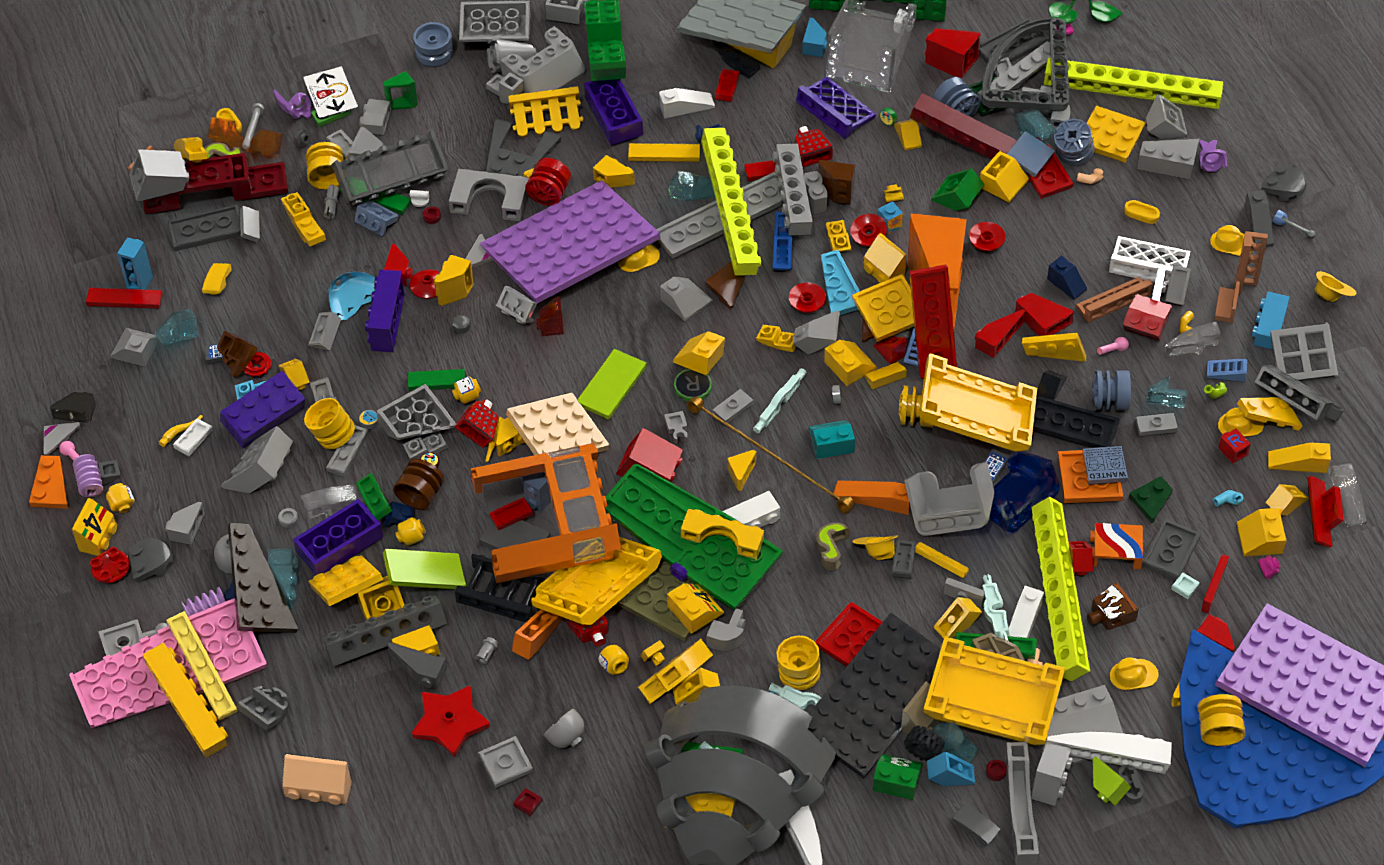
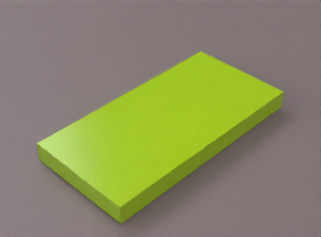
(611, 384)
(423, 569)

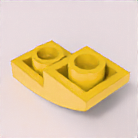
(837, 236)
(215, 279)
(775, 338)

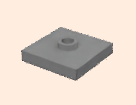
(505, 762)

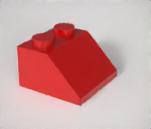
(1147, 317)

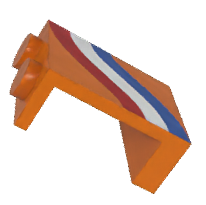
(1117, 542)

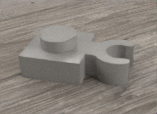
(677, 425)

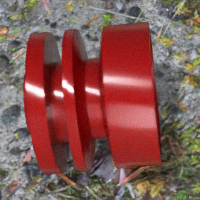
(548, 181)

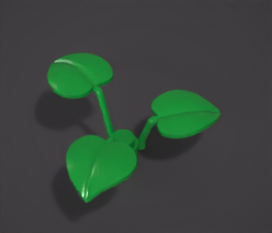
(1100, 11)

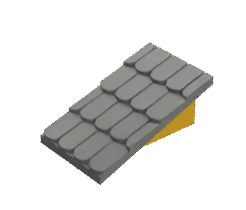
(752, 26)

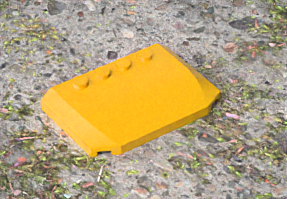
(593, 588)

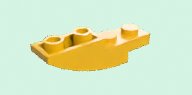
(191, 149)
(302, 219)
(675, 671)

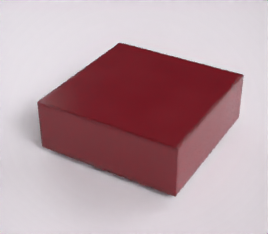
(527, 802)

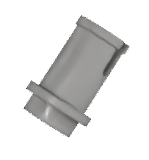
(486, 650)

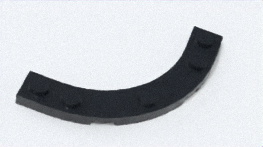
(736, 59)

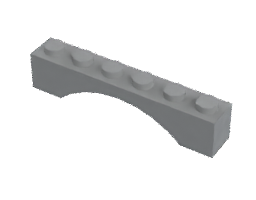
(1019, 792)

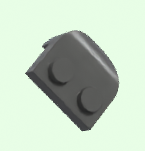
(1285, 182)
(149, 558)
(265, 706)

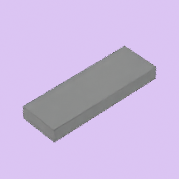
(346, 453)

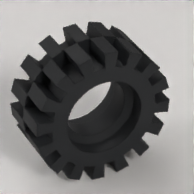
(923, 743)

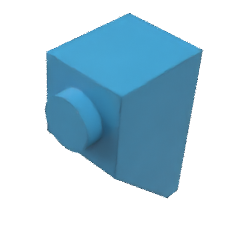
(814, 39)
(950, 770)

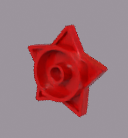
(449, 719)

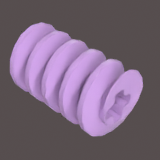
(87, 476)
(206, 602)

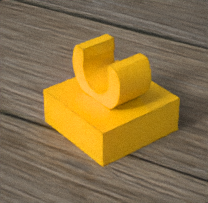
(653, 653)

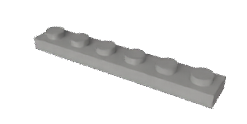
(1022, 70)

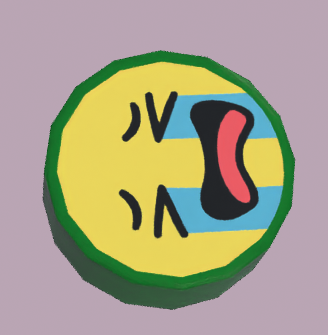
(888, 116)

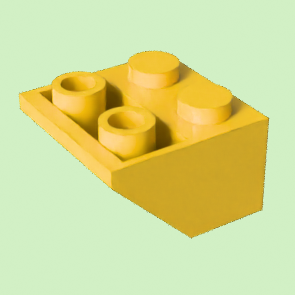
(1003, 177)
(454, 280)

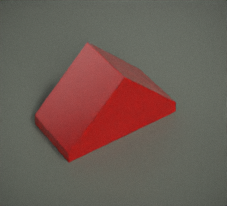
(892, 348)

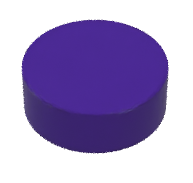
(678, 571)

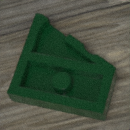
(1151, 497)

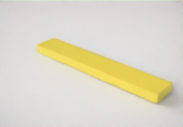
(201, 666)

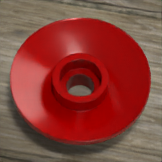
(867, 223)
(987, 236)
(423, 284)
(807, 297)

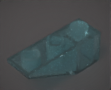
(1034, 123)
(690, 186)
(282, 565)

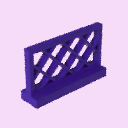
(827, 112)

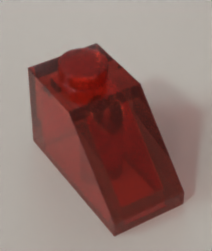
(550, 318)

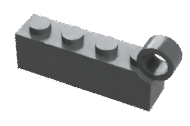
(1297, 394)

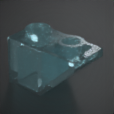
(178, 327)
(956, 741)

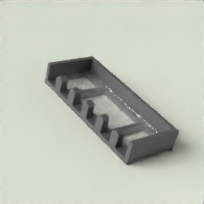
(390, 168)

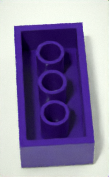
(613, 110)
(385, 310)
(262, 409)
(338, 537)

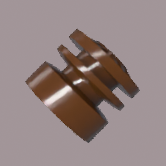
(418, 484)

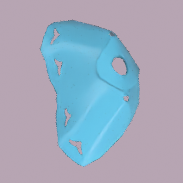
(350, 293)

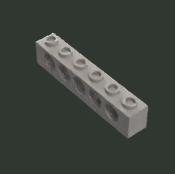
(793, 189)

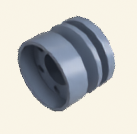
(958, 96)
(1074, 142)
(1112, 390)

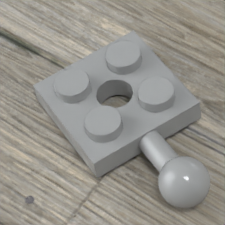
(128, 631)

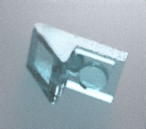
(1167, 396)

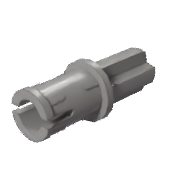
(331, 202)

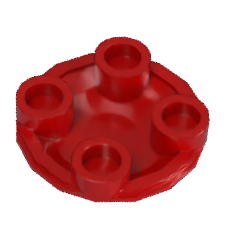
(110, 565)

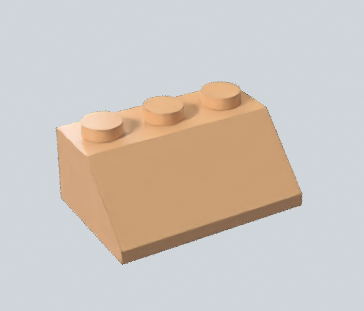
(316, 779)

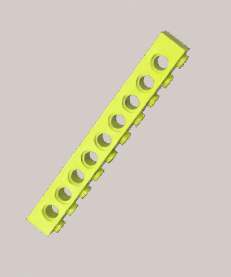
(1140, 84)
(730, 201)
(1060, 588)

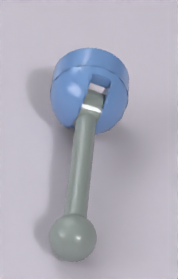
(1281, 219)

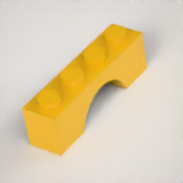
(700, 525)

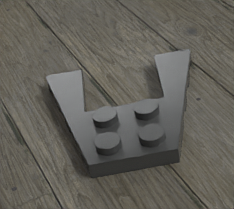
(513, 163)

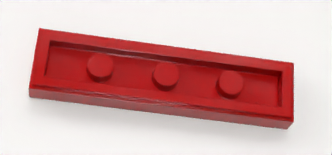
(124, 298)

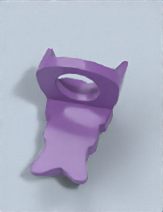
(290, 108)
(1209, 157)

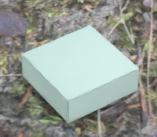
(1185, 586)

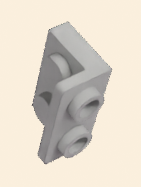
(517, 305)

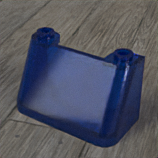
(1026, 484)

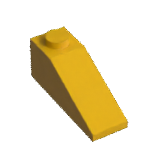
(1302, 457)

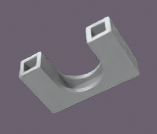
(470, 183)

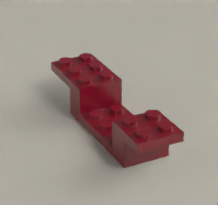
(222, 173)

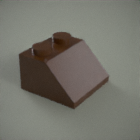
(838, 180)

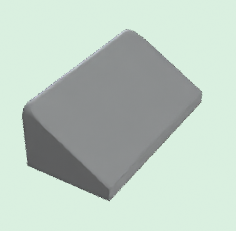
(324, 330)

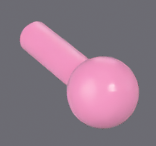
(1119, 344)
(68, 448)

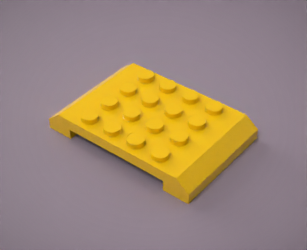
(977, 405)
(993, 692)

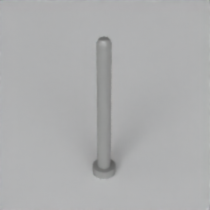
(257, 110)

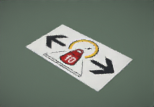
(330, 92)

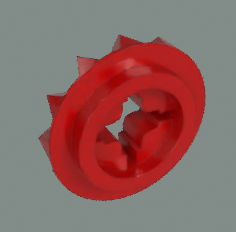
(258, 358)

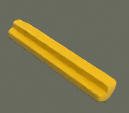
(941, 559)

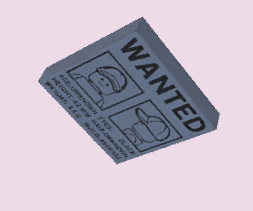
(1105, 465)

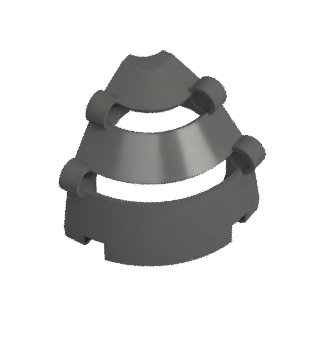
(745, 714)

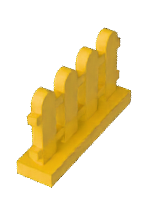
(541, 101)

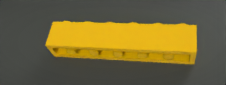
(185, 700)

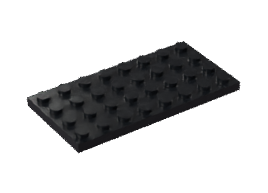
(867, 700)

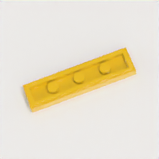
(664, 152)

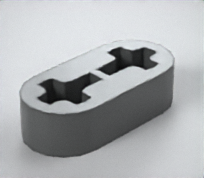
(1134, 782)

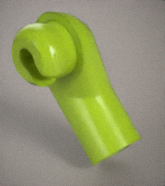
(1216, 392)

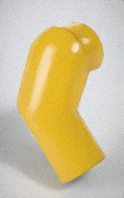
(1184, 321)

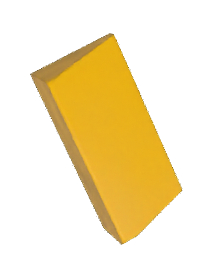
(885, 375)

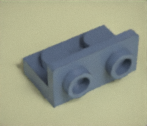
(375, 217)

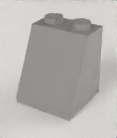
(157, 173)

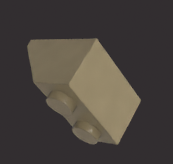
(914, 715)

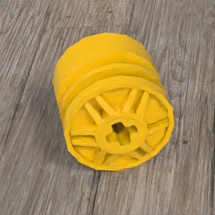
(319, 161)
(909, 407)
(329, 423)
(799, 662)
(1221, 720)

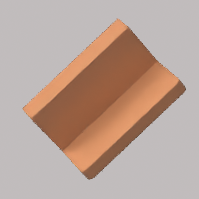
(1227, 304)

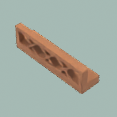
(1247, 258)
(1114, 299)

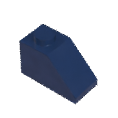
(1066, 277)

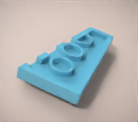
(838, 283)

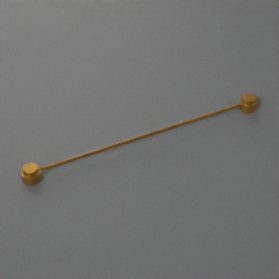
(844, 504)

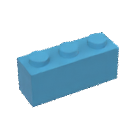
(135, 264)
(1270, 319)

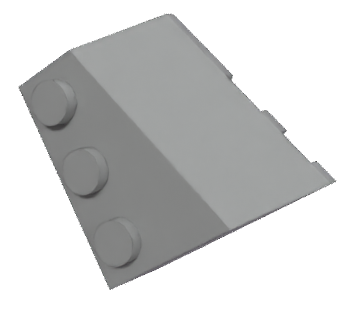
(1169, 157)
(414, 415)
(260, 462)

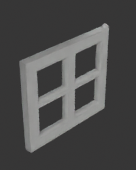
(1304, 352)

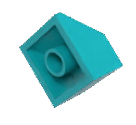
(832, 439)

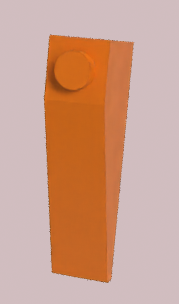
(881, 495)
(535, 633)

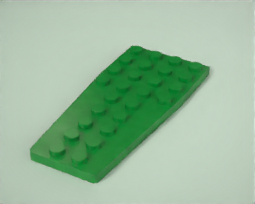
(655, 513)

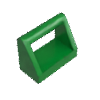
(409, 97)

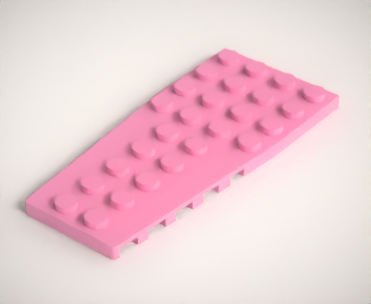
(125, 686)

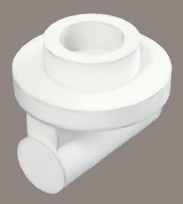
(419, 198)

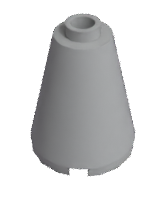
(502, 48)

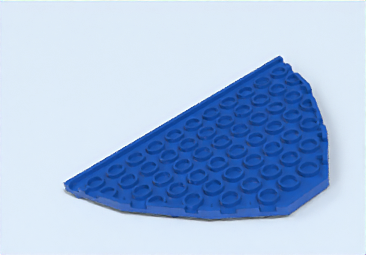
(1270, 771)

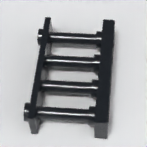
(494, 604)

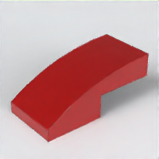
(727, 85)

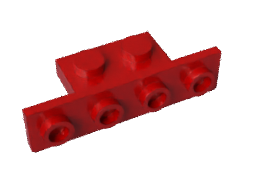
(1325, 509)

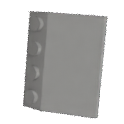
(495, 20)
(1084, 712)

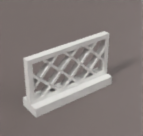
(1145, 268)

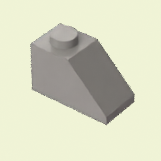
(185, 523)

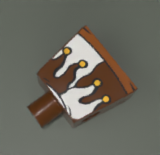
(1112, 608)

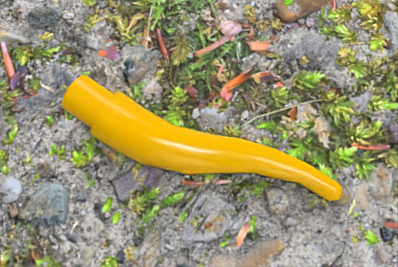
(172, 432)
(492, 444)

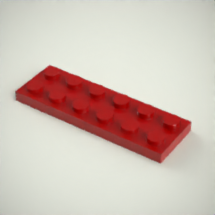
(932, 315)

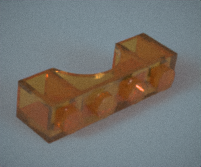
(225, 131)

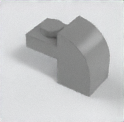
(505, 86)
(727, 636)

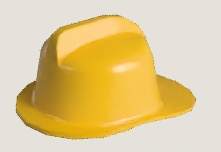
(1228, 240)
(640, 259)
(1330, 288)
(1236, 420)
(878, 547)
(1133, 674)

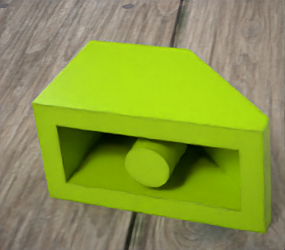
(1108, 783)

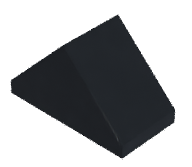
(1050, 384)

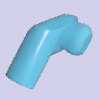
(1228, 497)

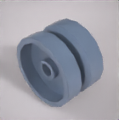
(433, 44)

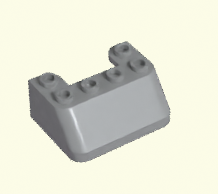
(549, 69)
(952, 507)

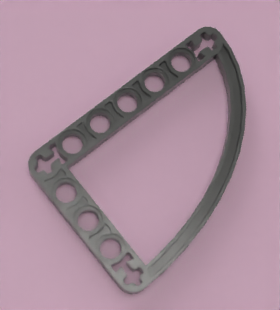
(1052, 97)

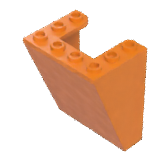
(936, 243)

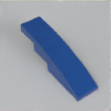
(782, 244)

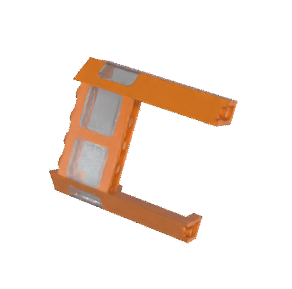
(578, 507)

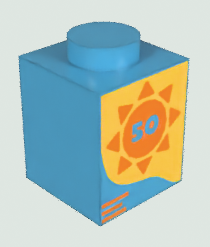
(892, 216)

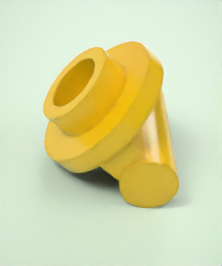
(893, 193)

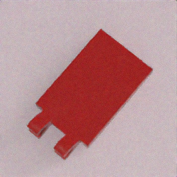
(1051, 178)

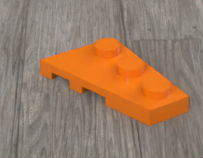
(49, 485)

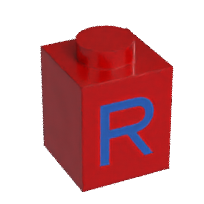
(1234, 445)

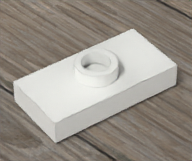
(193, 437)

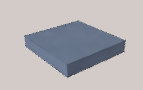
(1030, 153)

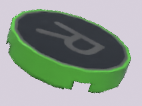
(692, 384)

